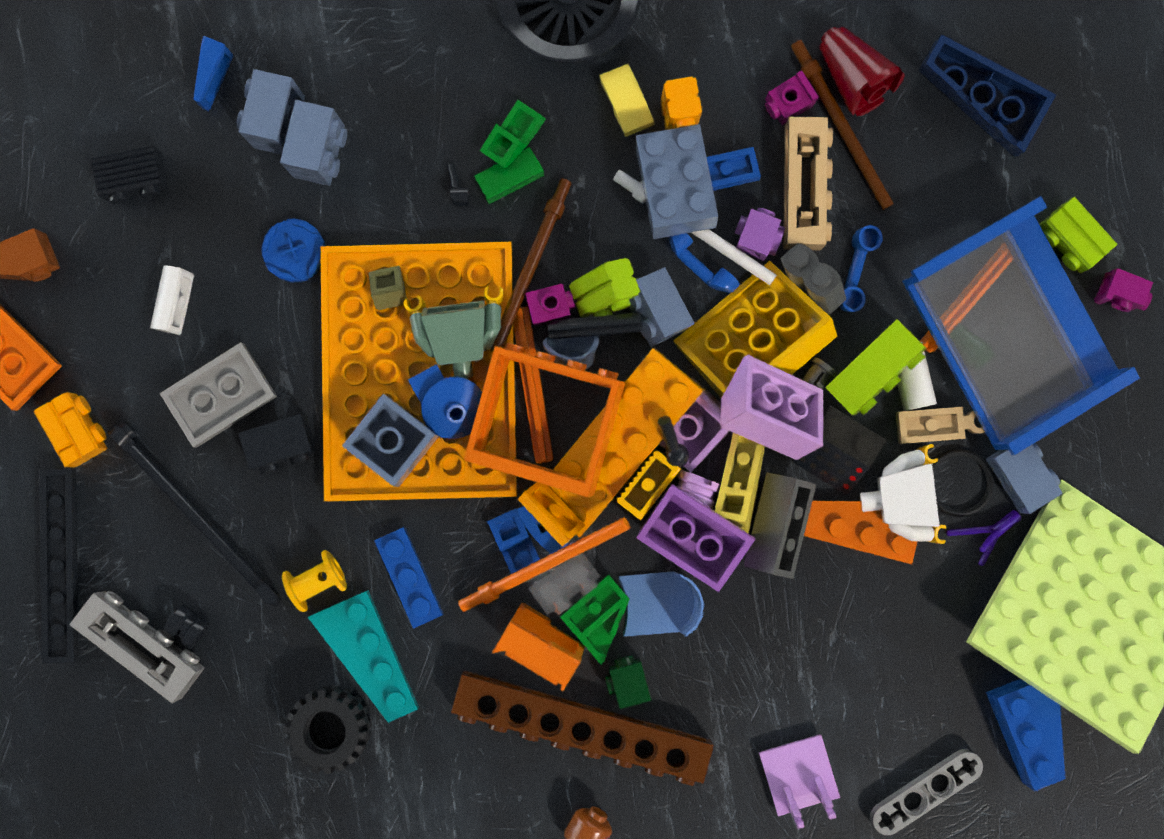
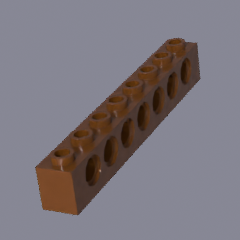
(688, 771)

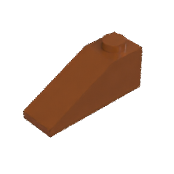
(27, 257)

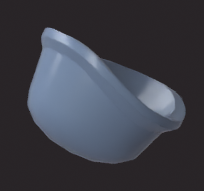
(575, 349)

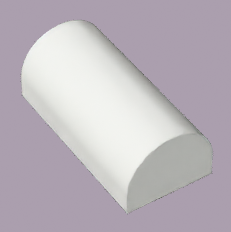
(172, 300)
(916, 387)

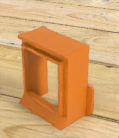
(540, 646)

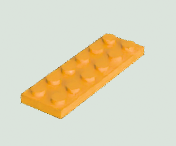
(649, 393)

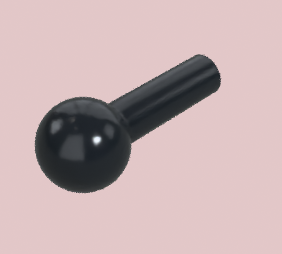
(675, 452)

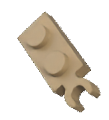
(935, 425)

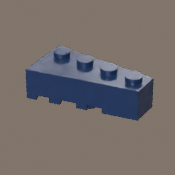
(988, 93)

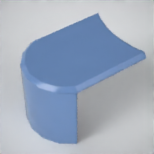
(661, 604)

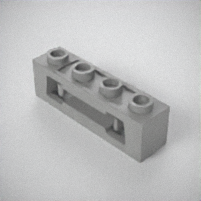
(105, 613)

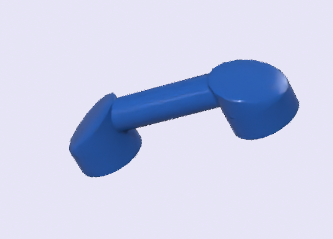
(864, 240)
(720, 281)

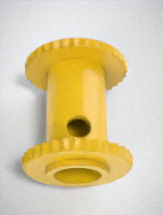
(311, 581)

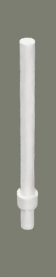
(706, 235)

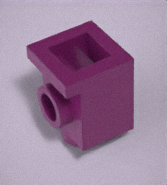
(802, 92)
(1124, 291)

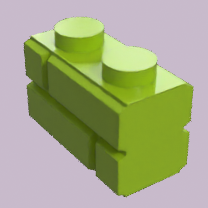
(1077, 236)
(605, 289)

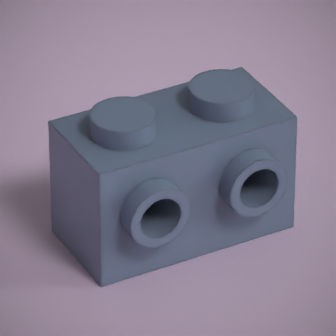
(660, 308)
(1025, 478)

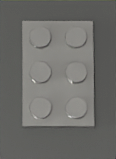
(218, 395)

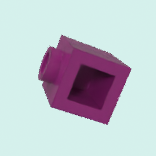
(549, 304)

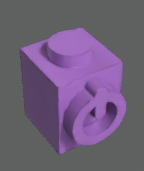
(759, 233)

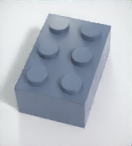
(676, 181)

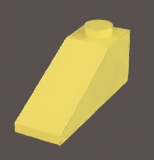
(740, 482)

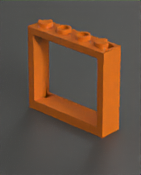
(487, 406)

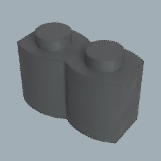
(814, 278)

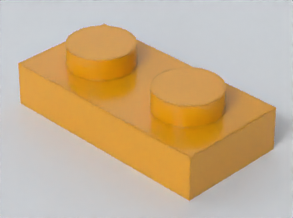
(551, 513)

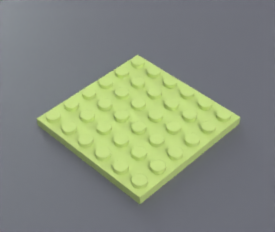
(1084, 617)

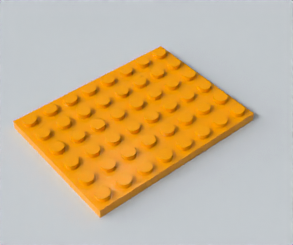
(375, 355)

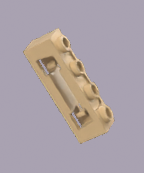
(807, 132)

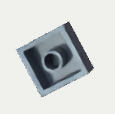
(268, 110)
(313, 143)
(390, 441)

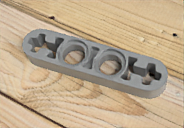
(928, 796)

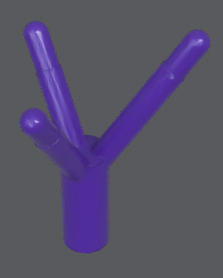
(996, 531)

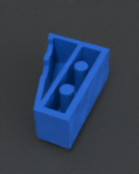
(1031, 732)

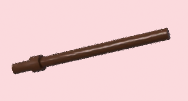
(813, 71)
(553, 211)

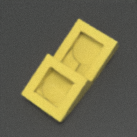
(627, 100)

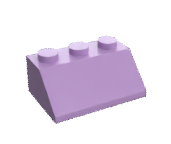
(773, 409)

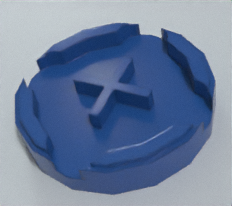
(293, 250)

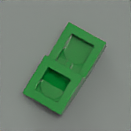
(513, 135)

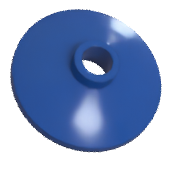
(445, 396)

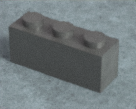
(780, 525)

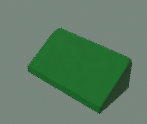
(501, 181)

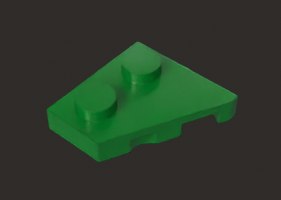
(597, 617)

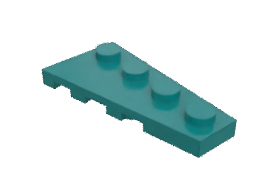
(364, 648)

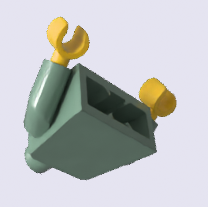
(457, 331)

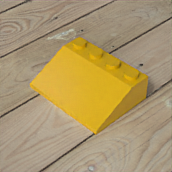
(760, 321)

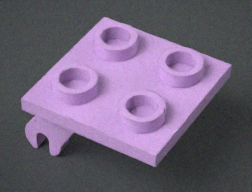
(800, 777)

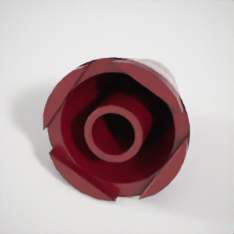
(859, 70)

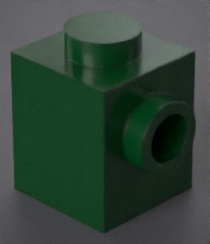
(628, 682)

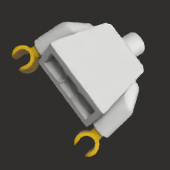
(907, 497)

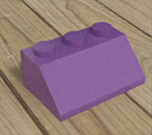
(695, 537)

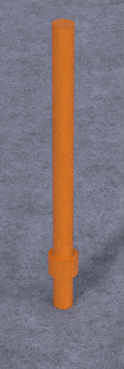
(490, 591)

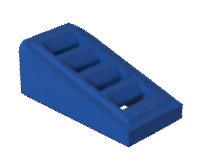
(212, 67)

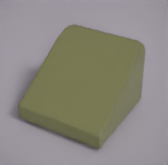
(387, 287)

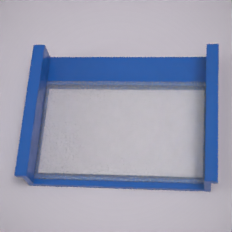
(1015, 331)

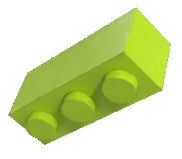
(877, 369)

